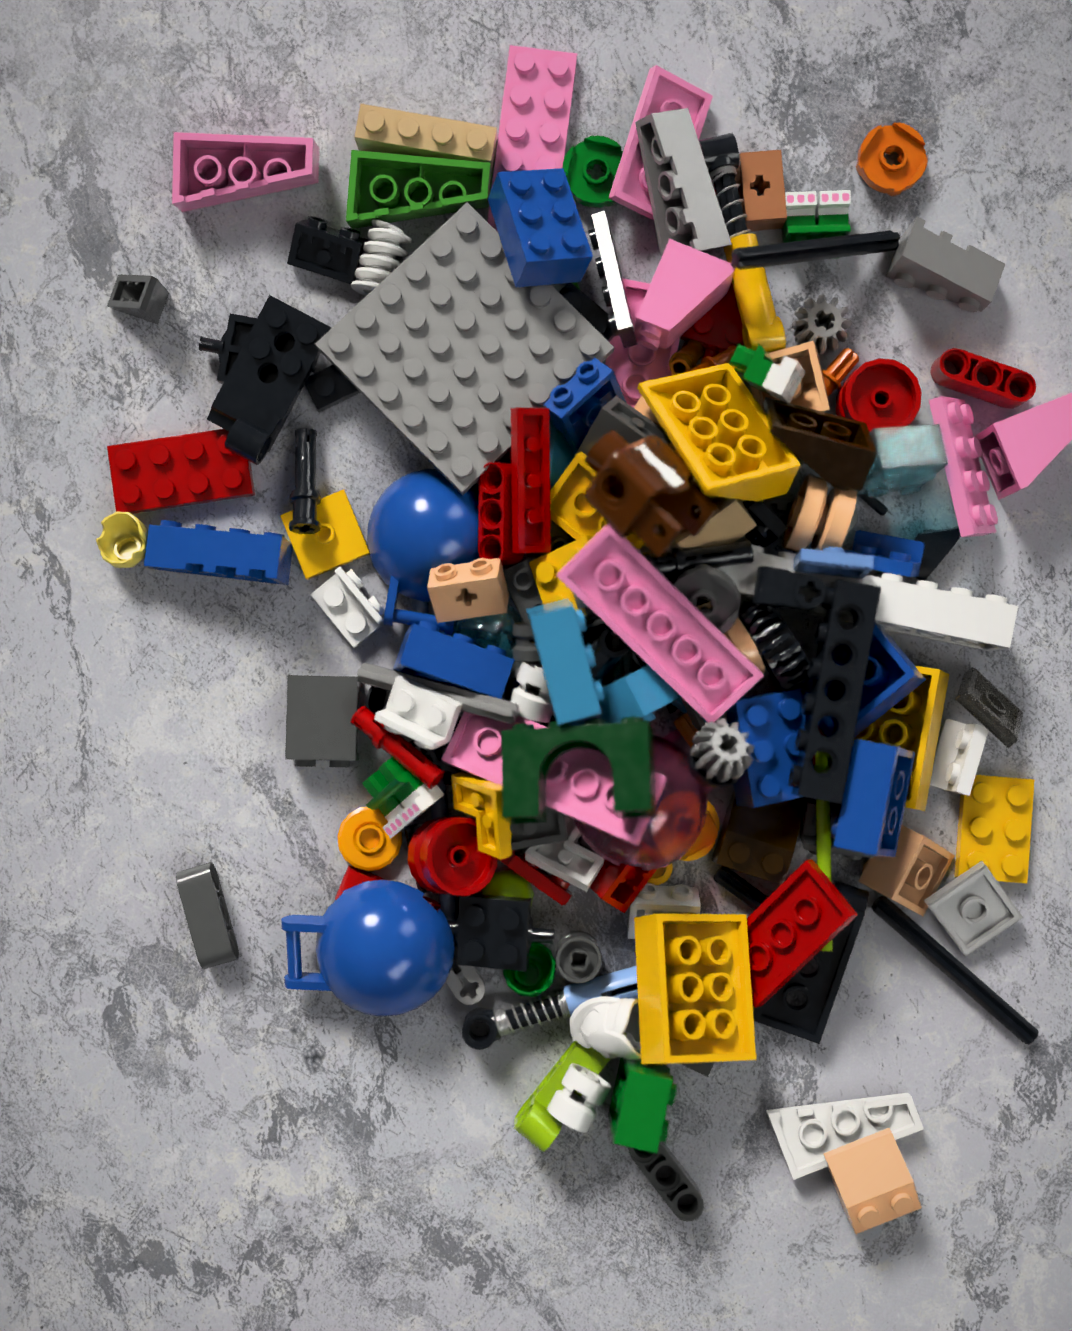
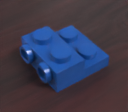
(579, 401)

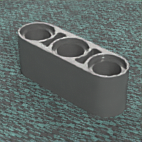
(207, 915)
(673, 1186)

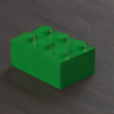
(640, 1104)

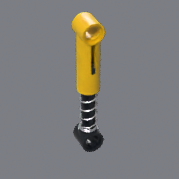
(750, 285)

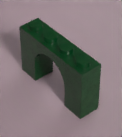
(532, 751)

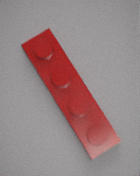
(530, 480)

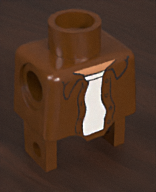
(640, 486)

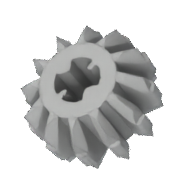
(821, 312)
(722, 750)

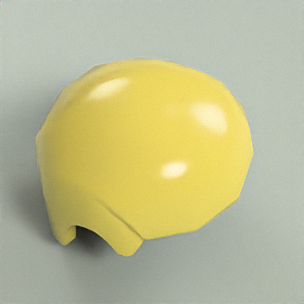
(122, 540)

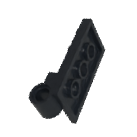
(257, 409)
(821, 986)

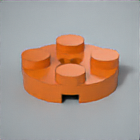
(911, 154)

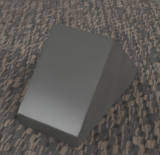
(139, 297)

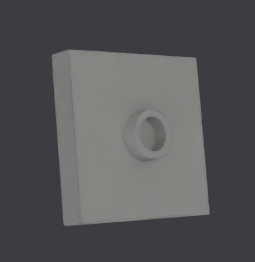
(973, 908)

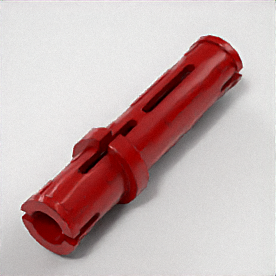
(397, 747)

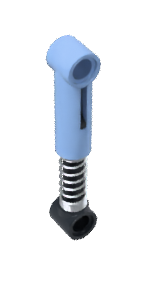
(563, 1004)

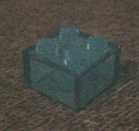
(904, 459)

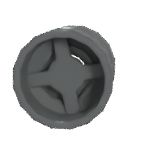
(525, 646)

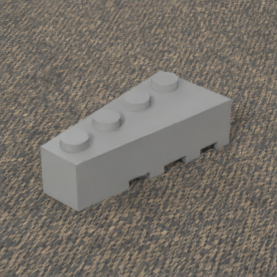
(680, 183)

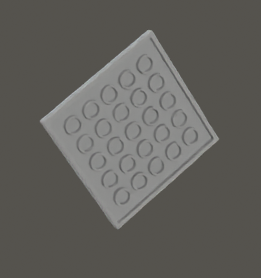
(458, 346)

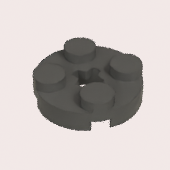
(717, 586)

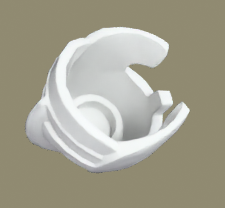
(602, 1025)

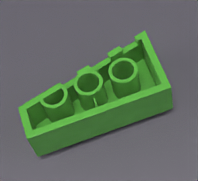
(412, 187)

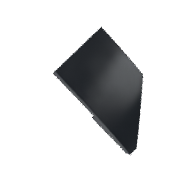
(937, 546)

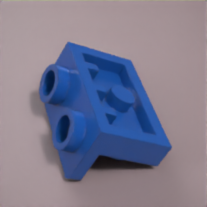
(890, 553)

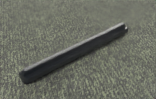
(814, 249)
(955, 970)

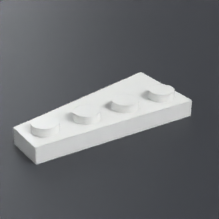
(818, 1128)

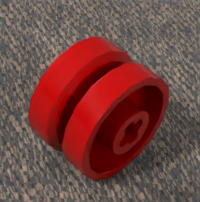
(884, 383)
(447, 857)

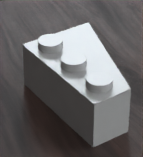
(944, 268)

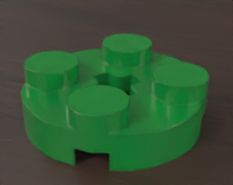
(584, 156)

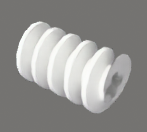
(379, 256)

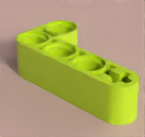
(533, 1119)

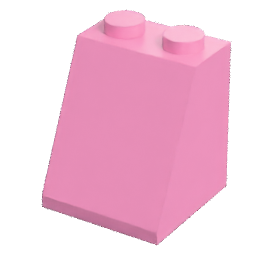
(680, 294)
(1025, 444)

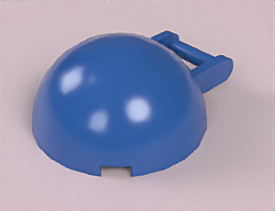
(417, 528)
(375, 949)

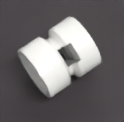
(532, 703)
(572, 1108)

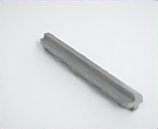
(472, 701)

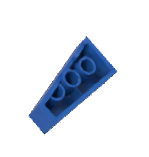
(219, 553)

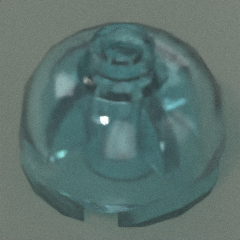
(490, 630)

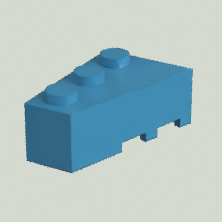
(565, 660)
(633, 696)

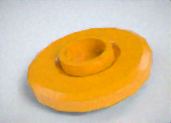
(365, 841)

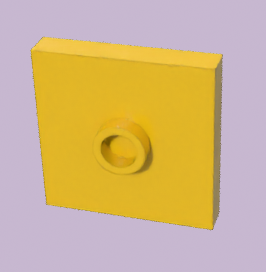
(336, 542)

